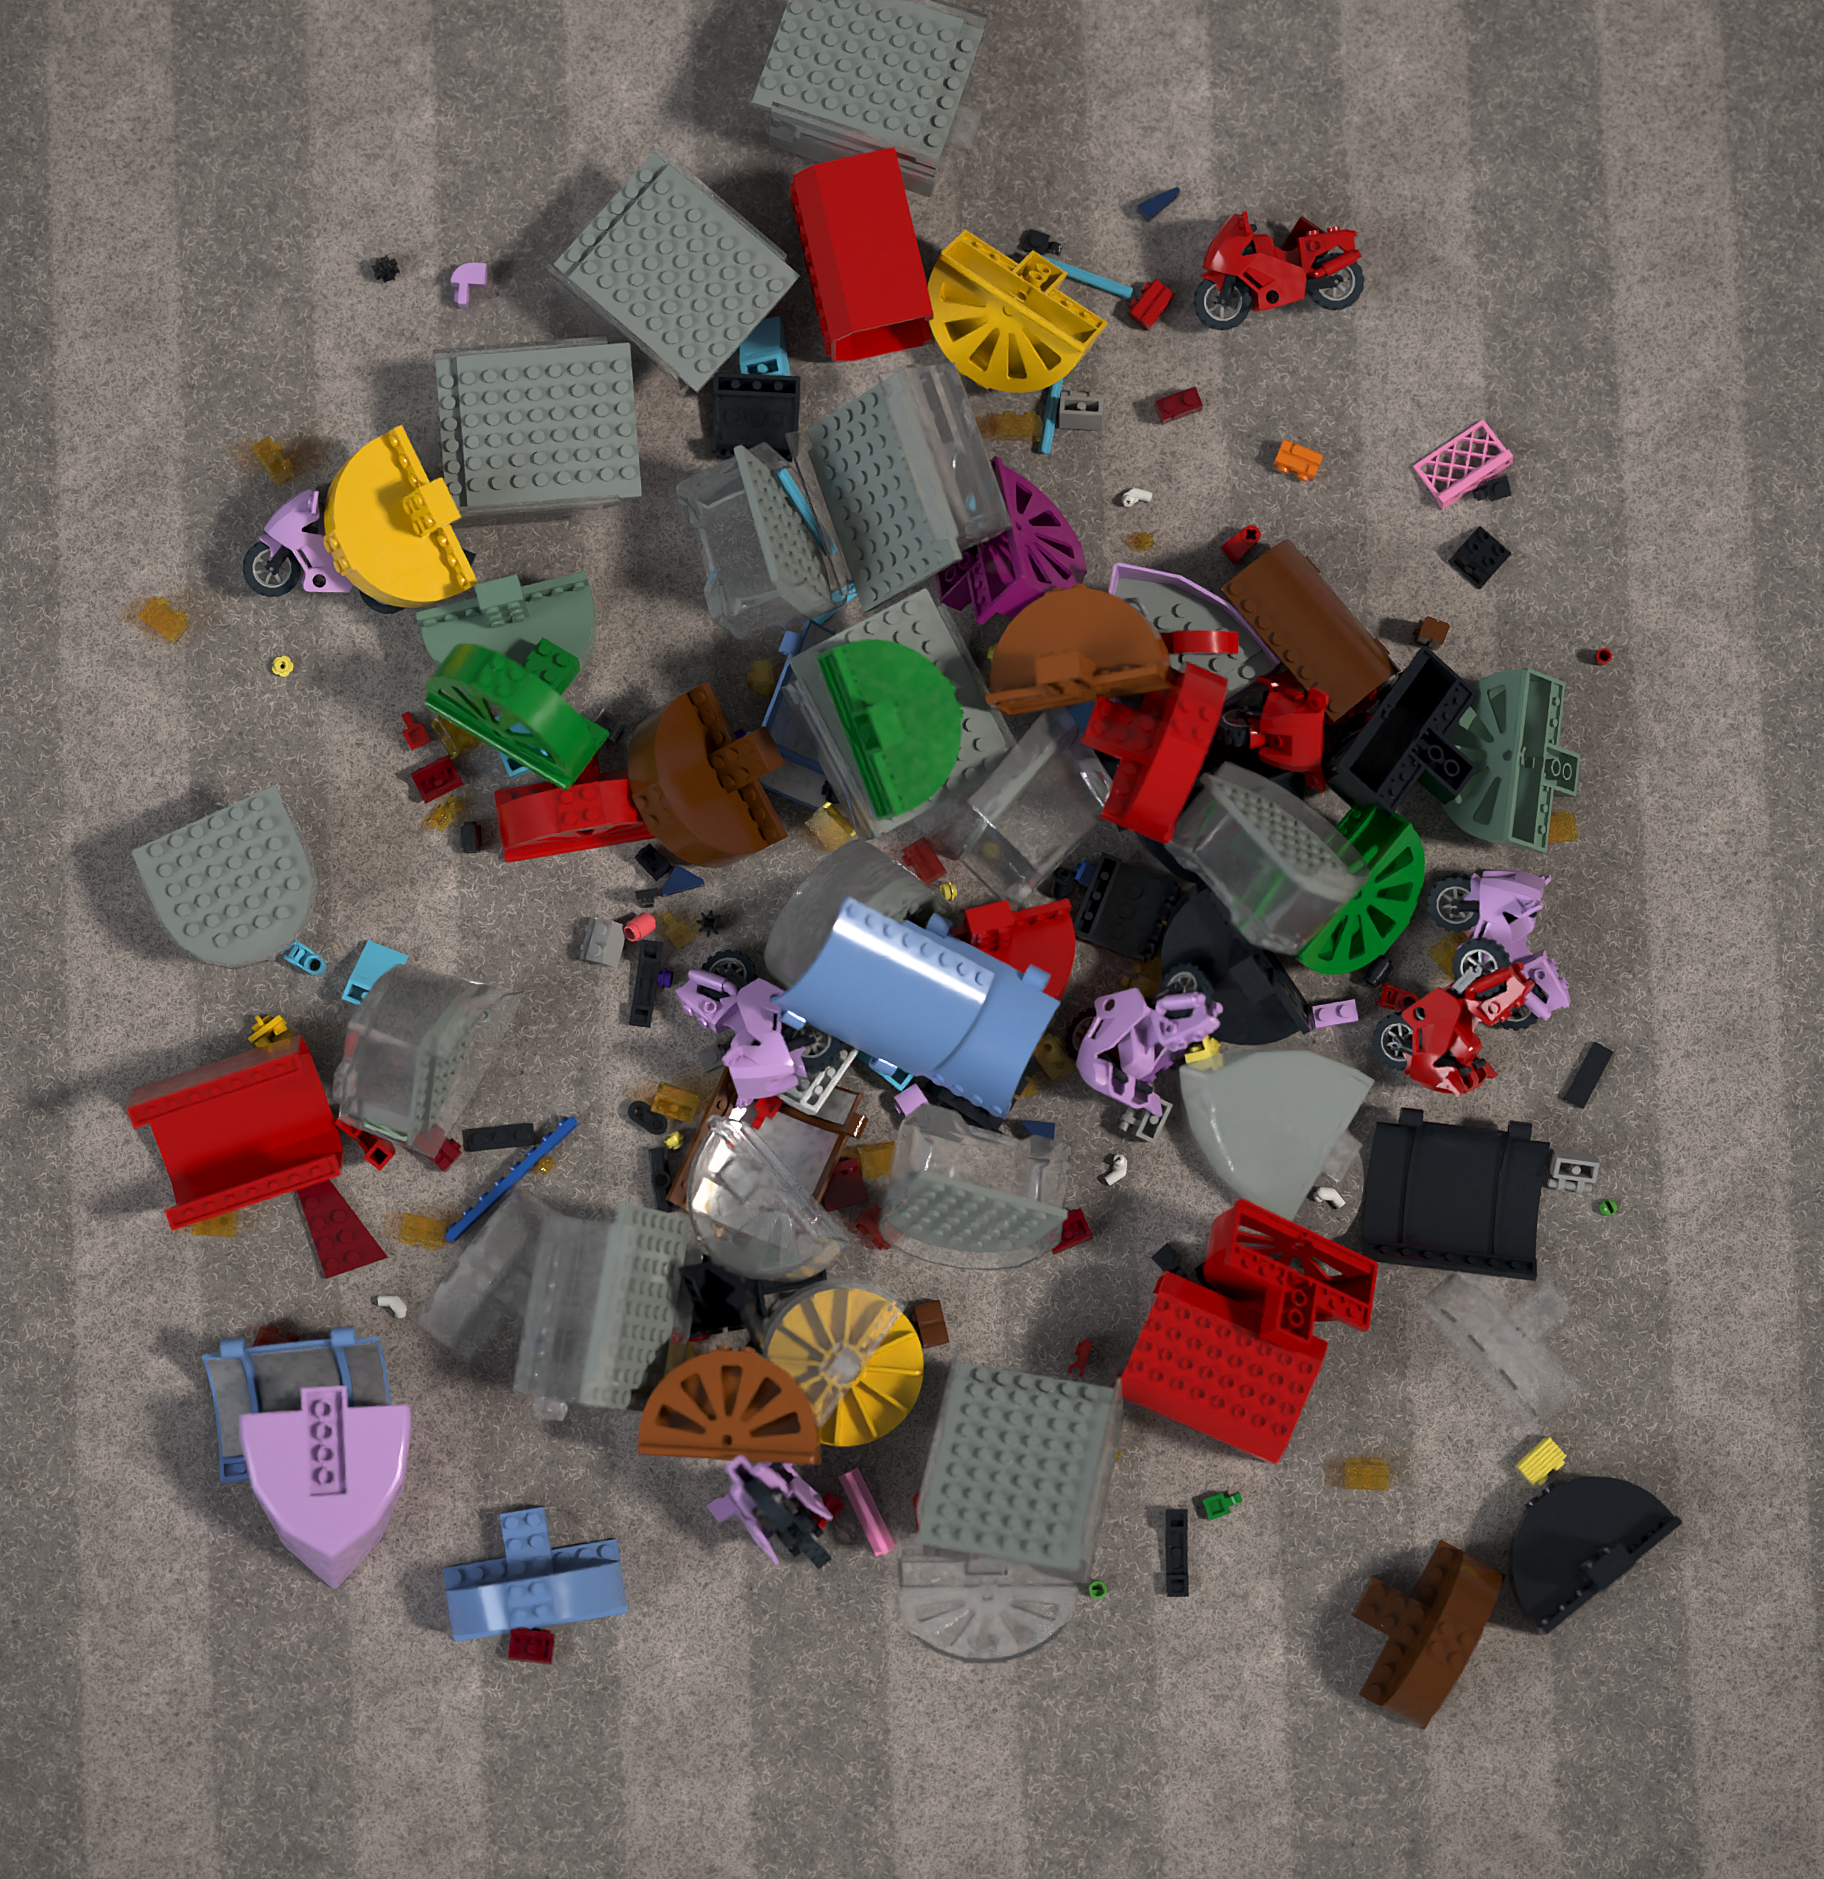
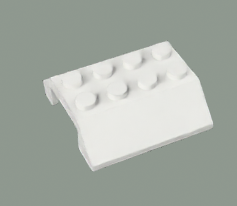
(814, 1090)

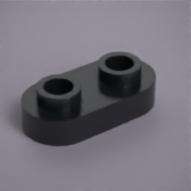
(647, 1118)

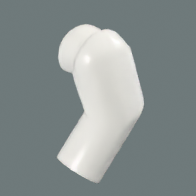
(1331, 1194)

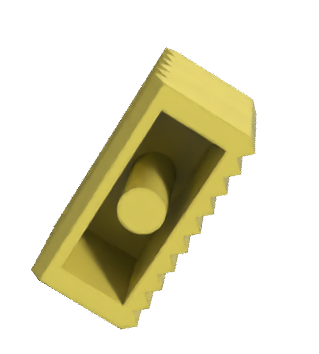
(1541, 1461)

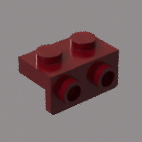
(437, 779)
(1073, 1232)
(531, 1645)

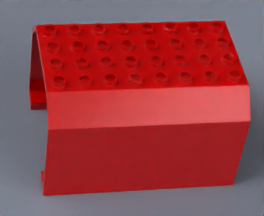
(862, 256)
(241, 1130)
(1215, 1374)

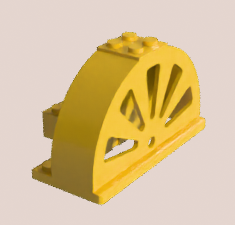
(1006, 318)
(394, 527)

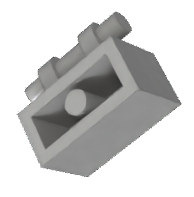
(1081, 410)
(603, 942)
(1146, 1125)
(1573, 1166)

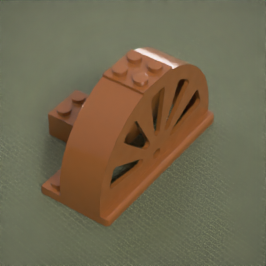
(1073, 651)
(731, 1408)

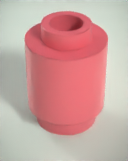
(639, 927)

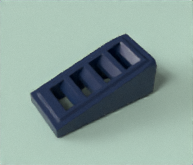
(1153, 206)

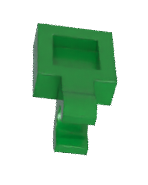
(1219, 1505)

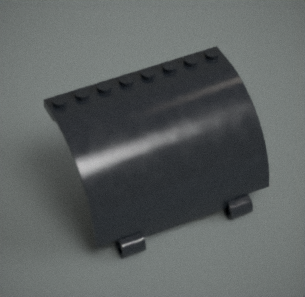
(1454, 1197)

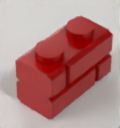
(1151, 304)

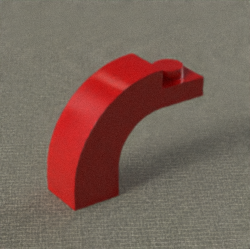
(1201, 642)
(377, 1149)

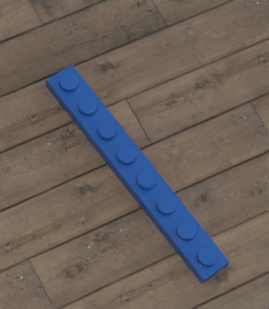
(517, 1171)

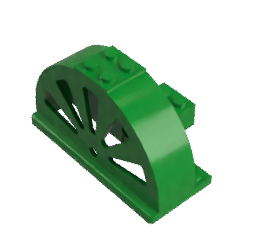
(525, 696)
(895, 719)
(1384, 902)

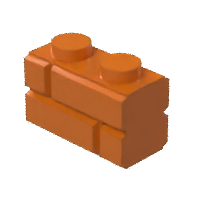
(1297, 460)

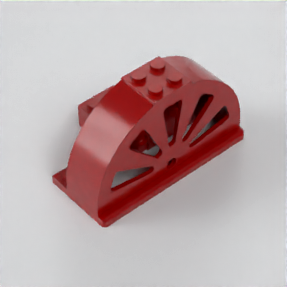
(1157, 749)
(549, 820)
(1025, 937)
(1282, 1294)

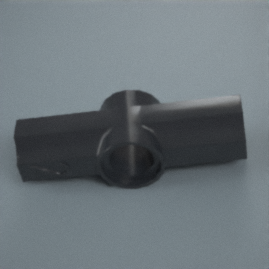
(660, 1166)

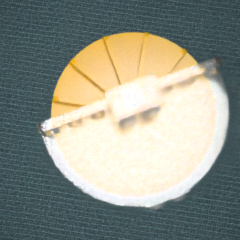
(850, 1355)

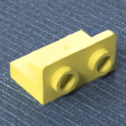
(1203, 1049)

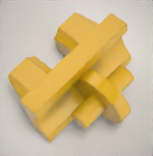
(265, 1028)

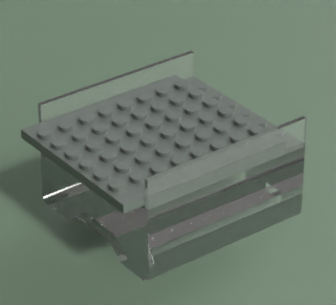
(872, 80)
(672, 273)
(536, 432)
(899, 482)
(933, 634)
(605, 1310)
(1020, 1470)

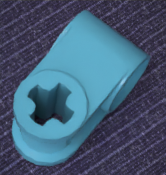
(303, 957)

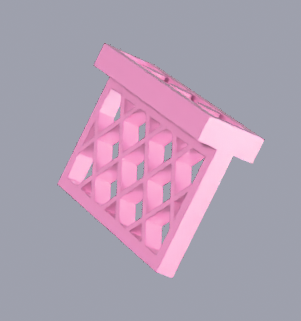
(1473, 479)
(867, 1512)

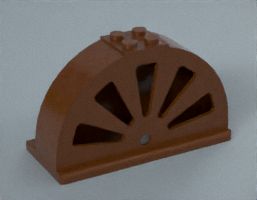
(702, 782)
(1427, 1632)

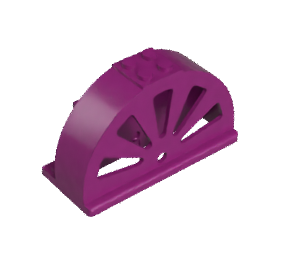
(1019, 563)

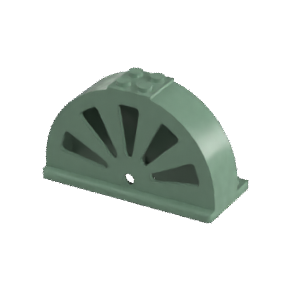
(515, 619)
(1515, 743)

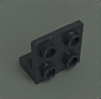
(1479, 557)

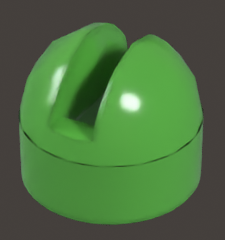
(1604, 1209)
(1096, 1592)

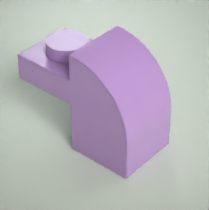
(468, 276)

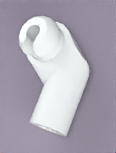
(1135, 495)
(1119, 1169)
(395, 1304)

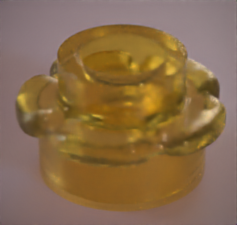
(1144, 541)
(545, 1165)

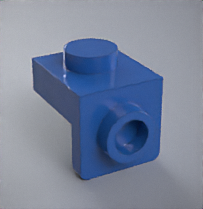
(1084, 874)

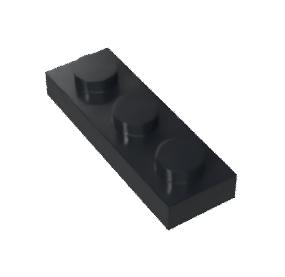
(501, 1137)

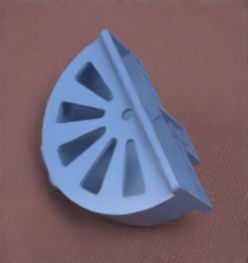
(533, 1582)

